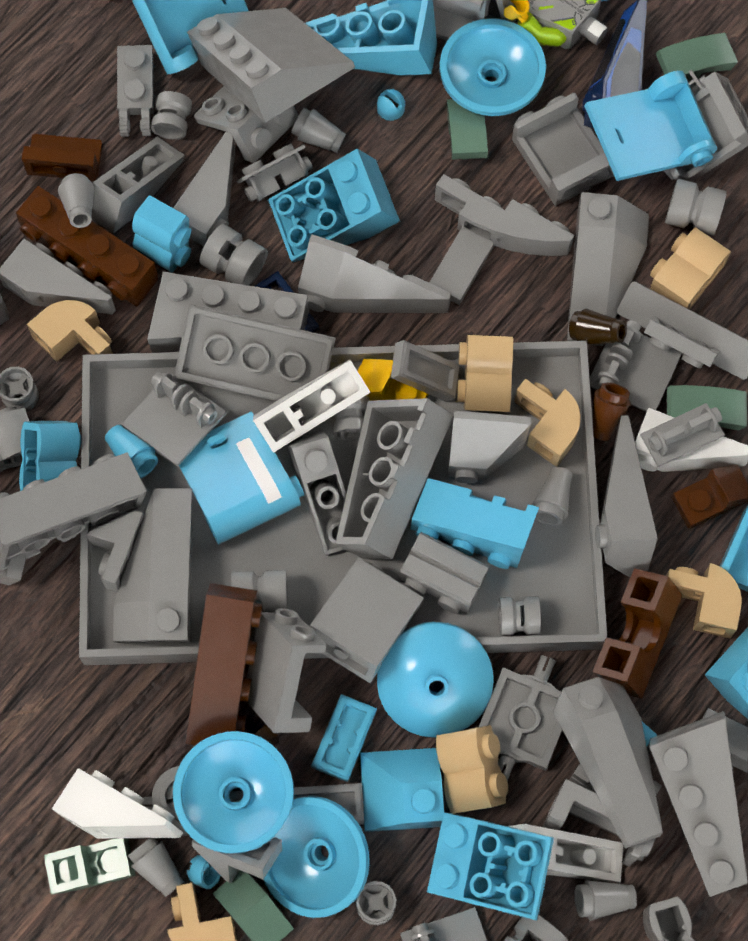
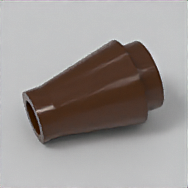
(609, 405)

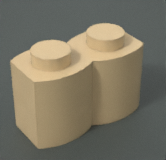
(690, 269)
(487, 373)
(471, 769)

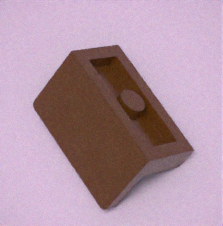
(62, 156)

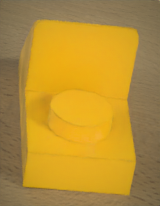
(377, 377)

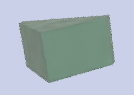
(253, 909)

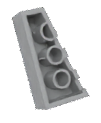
(67, 504)
(702, 791)

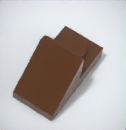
(710, 497)

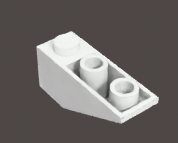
(107, 814)

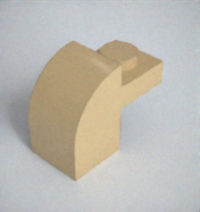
(67, 324)
(558, 420)
(716, 595)
(186, 908)

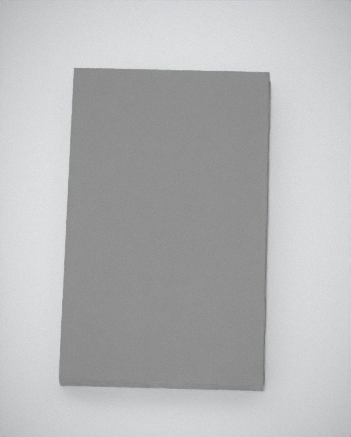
(556, 564)

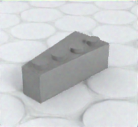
(259, 303)
(389, 473)

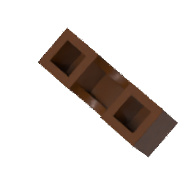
(650, 609)

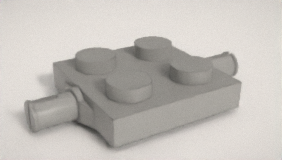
(524, 717)

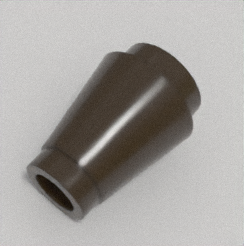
(596, 328)

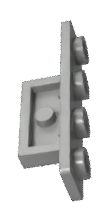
(685, 331)

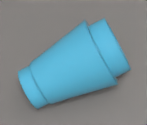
(141, 453)

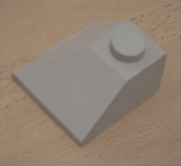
(483, 443)

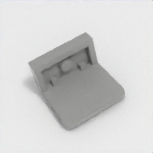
(250, 132)

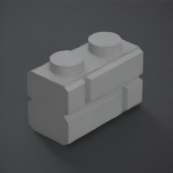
(443, 573)

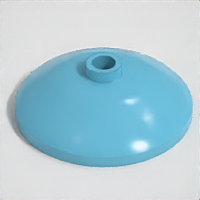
(493, 50)
(431, 654)
(210, 775)
(302, 875)

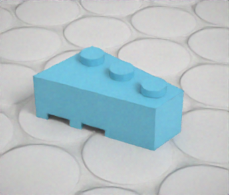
(473, 523)

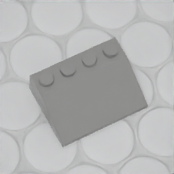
(267, 58)

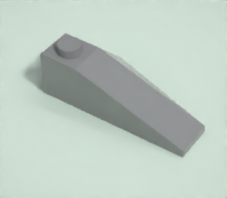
(606, 252)
(346, 284)
(626, 520)
(157, 581)
(614, 755)

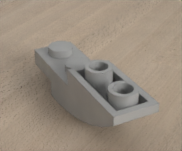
(514, 229)

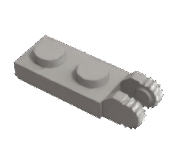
(135, 86)

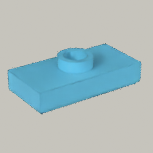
(344, 738)

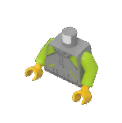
(559, 21)

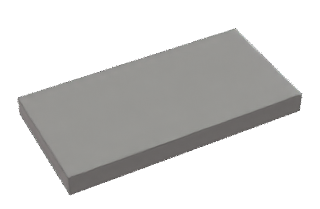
(249, 354)

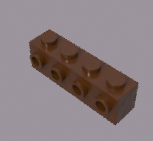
(89, 248)
(222, 662)

